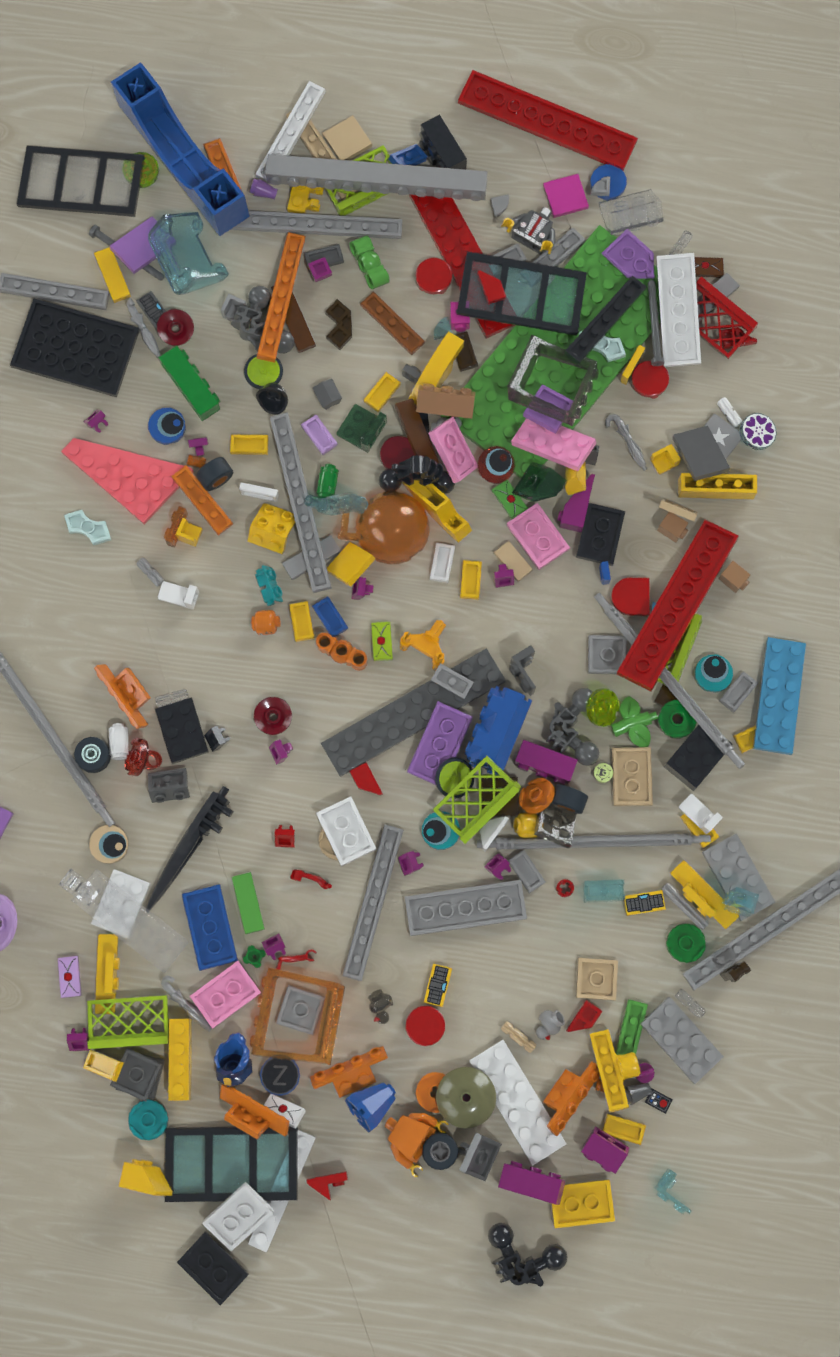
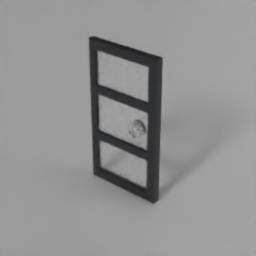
(80, 181)

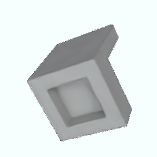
(230, 307)

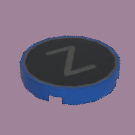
(279, 1076)

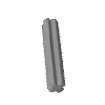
(685, 906)

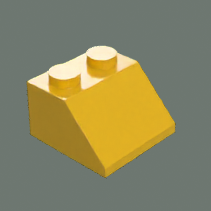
(144, 1178)

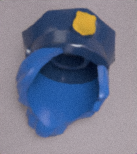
(233, 1061)

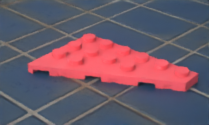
(131, 479)

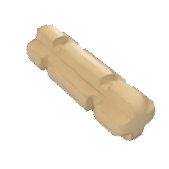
(518, 1037)

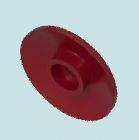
(171, 319)
(271, 706)

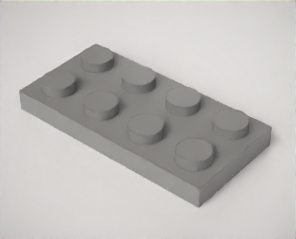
(735, 869)
(681, 1040)

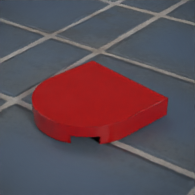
(632, 596)

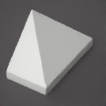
(491, 830)

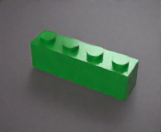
(189, 383)

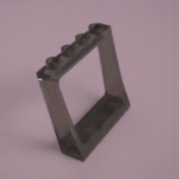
(535, 348)

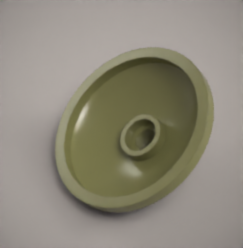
(450, 1101)

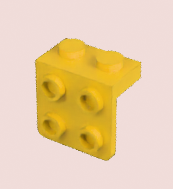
(271, 528)

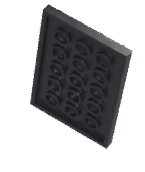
(75, 347)

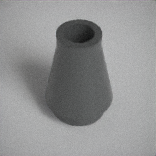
(637, 1092)

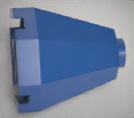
(371, 1104)

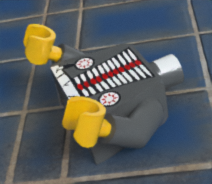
(533, 230)

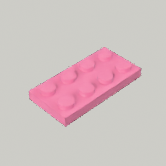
(564, 447)

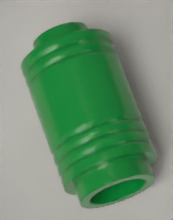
(327, 481)

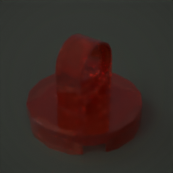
(138, 757)

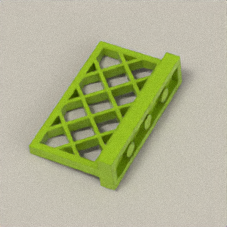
(359, 199)
(684, 648)
(491, 807)
(124, 1039)

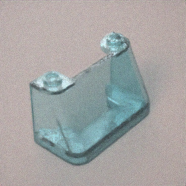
(182, 253)

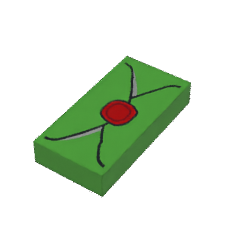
(511, 503)

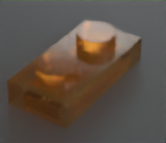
(170, 534)

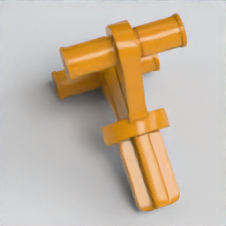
(426, 643)

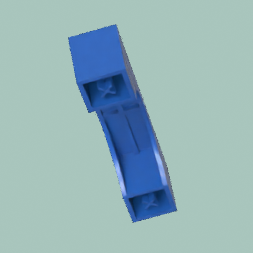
(204, 183)

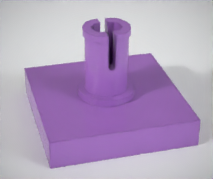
(554, 398)

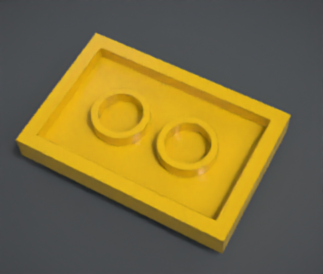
(584, 1204)

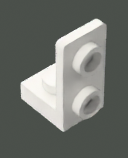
(178, 594)
(699, 813)

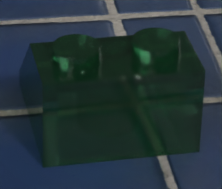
(539, 483)

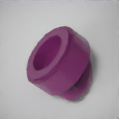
(646, 1073)

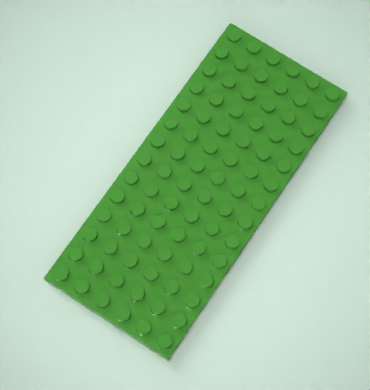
(497, 418)

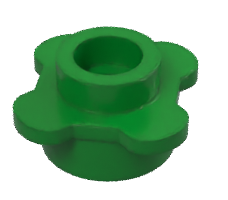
(249, 956)

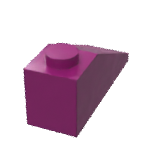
(575, 509)

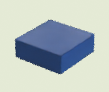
(605, 573)

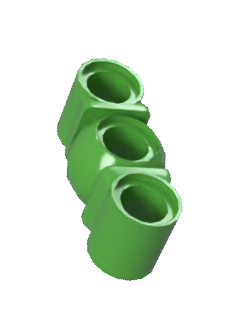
(369, 262)

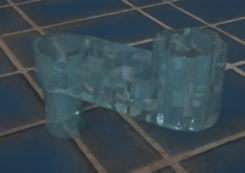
(345, 503)

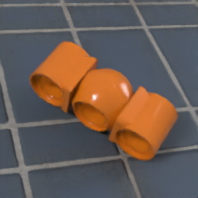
(348, 658)

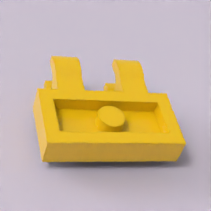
(300, 202)

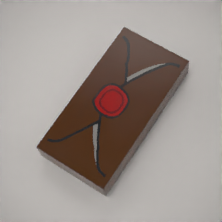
(709, 267)

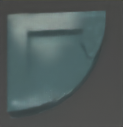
(442, 328)

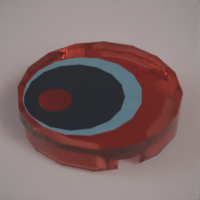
(496, 464)

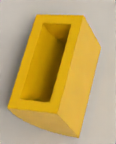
(575, 480)

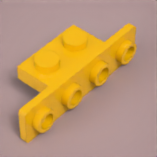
(700, 892)
(107, 968)

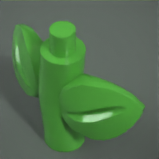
(634, 722)

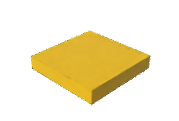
(350, 564)

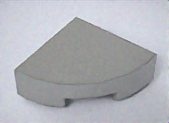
(602, 187)
(499, 204)

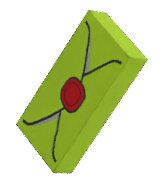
(382, 641)

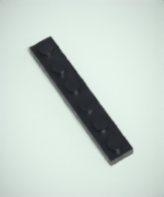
(605, 320)

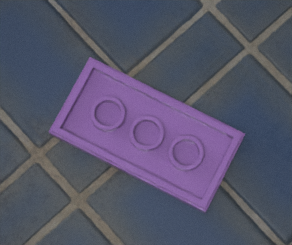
(439, 741)

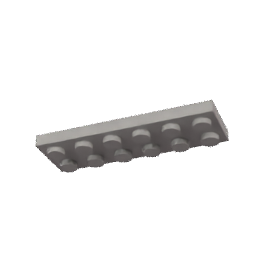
(465, 908)

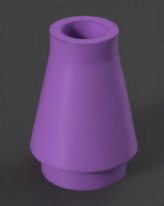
(263, 189)

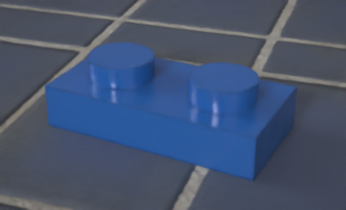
(409, 156)

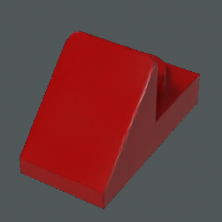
(321, 1183)

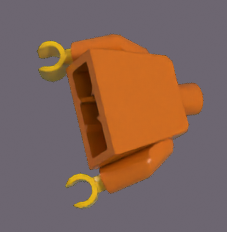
(409, 1136)

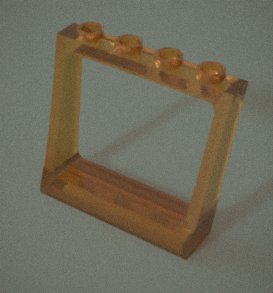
(328, 1024)

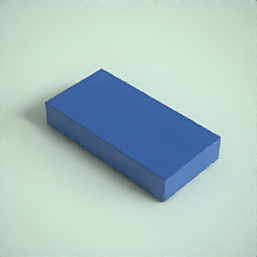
(330, 617)

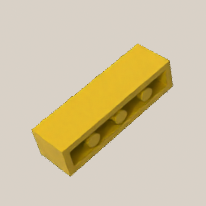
(718, 487)
(180, 1059)

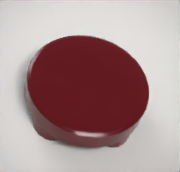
(395, 451)

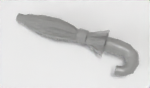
(147, 336)
(623, 430)
(176, 996)

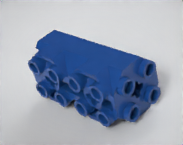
(498, 728)

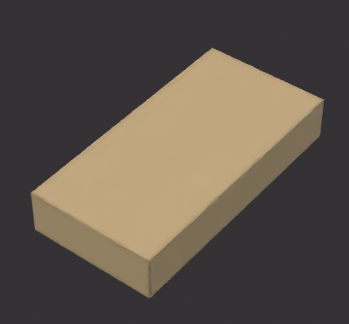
(511, 557)

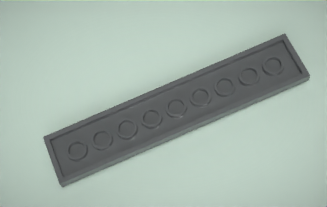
(407, 715)

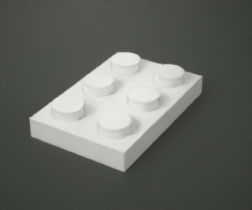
(346, 831)
(133, 886)
(238, 1216)

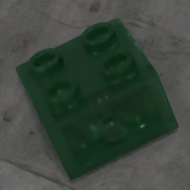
(362, 427)

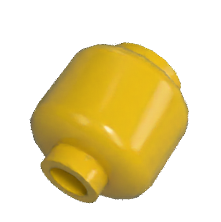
(525, 825)

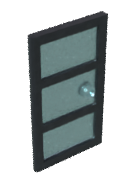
(535, 294)
(216, 1161)

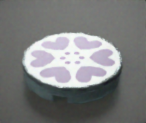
(758, 431)

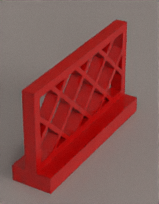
(729, 308)

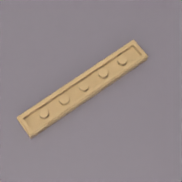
(317, 147)

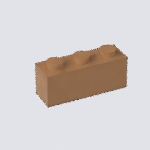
(445, 401)

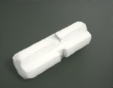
(727, 409)

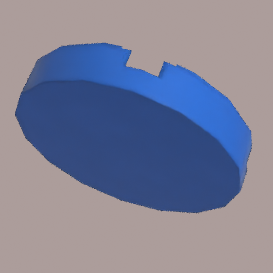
(617, 180)

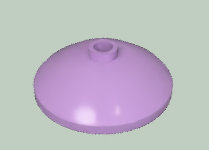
(8, 921)

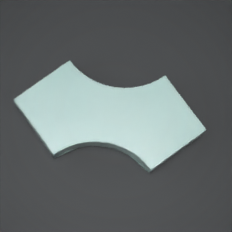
(610, 348)
(94, 530)

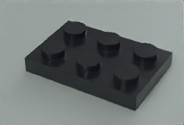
(600, 534)
(181, 730)
(213, 1268)

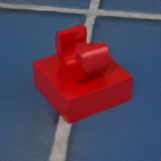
(285, 837)

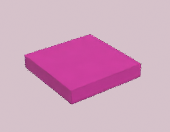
(565, 195)

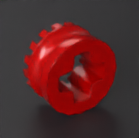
(563, 882)

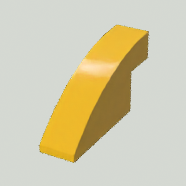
(440, 364)
(440, 509)

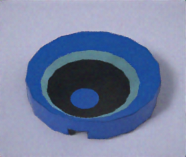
(166, 426)

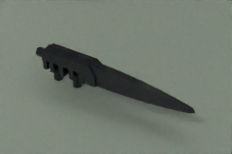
(191, 840)

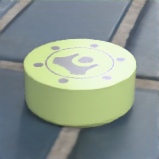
(603, 773)

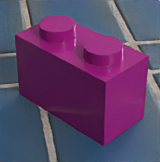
(605, 1150)

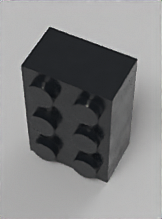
(441, 145)
(694, 759)

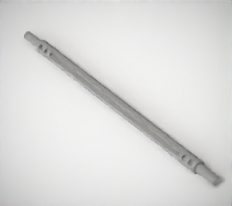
(673, 685)
(54, 741)
(599, 841)

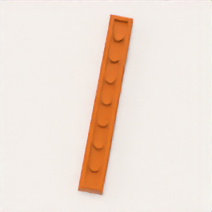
(281, 297)

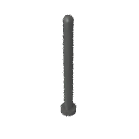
(95, 232)
(657, 360)

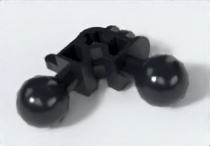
(416, 468)
(553, 1257)

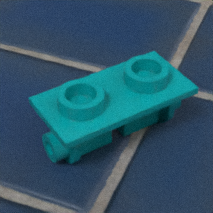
(267, 577)

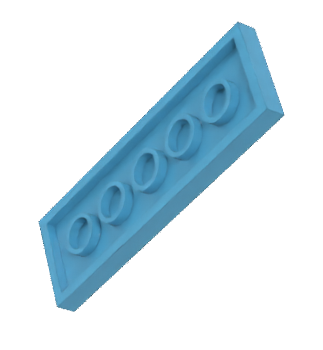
(779, 696)

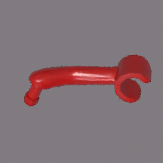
(297, 875)
(289, 959)

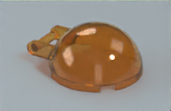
(390, 527)

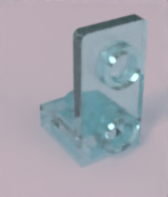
(668, 1181)

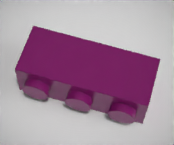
(545, 762)
(532, 1182)

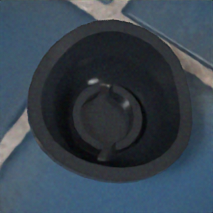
(272, 398)

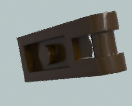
(736, 972)

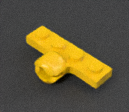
(613, 1069)

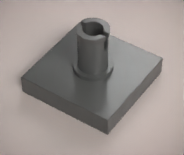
(479, 1156)

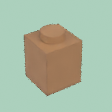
(673, 527)
(735, 577)

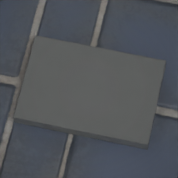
(701, 453)

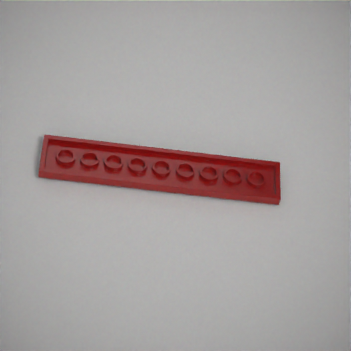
(547, 120)
(453, 241)
(677, 605)

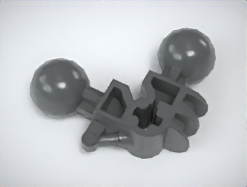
(259, 298)
(585, 752)

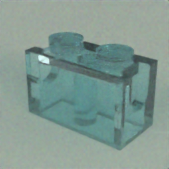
(603, 891)
(741, 901)

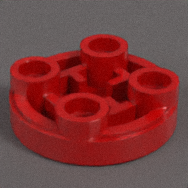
(433, 276)
(650, 380)
(425, 1025)

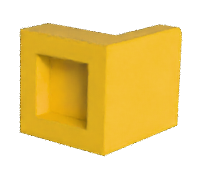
(665, 459)
(188, 533)

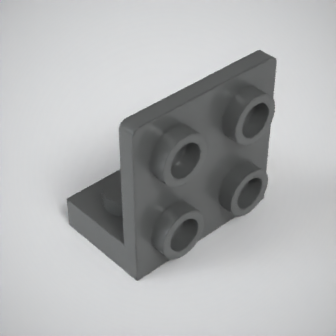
(518, 663)

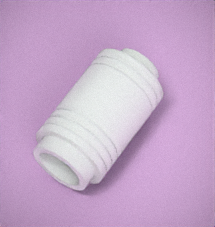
(118, 742)

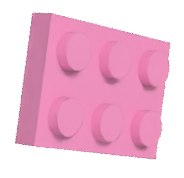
(453, 450)
(538, 536)
(225, 994)

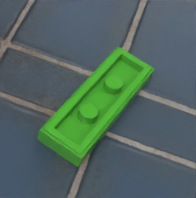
(248, 903)
(631, 1027)

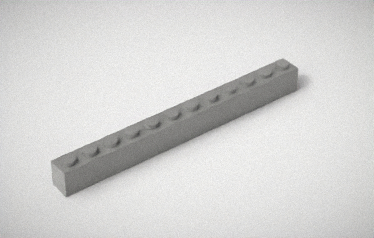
(376, 177)

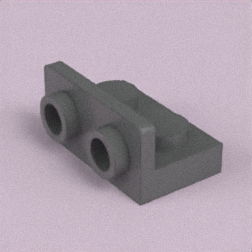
(168, 785)

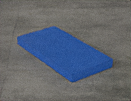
(209, 927)

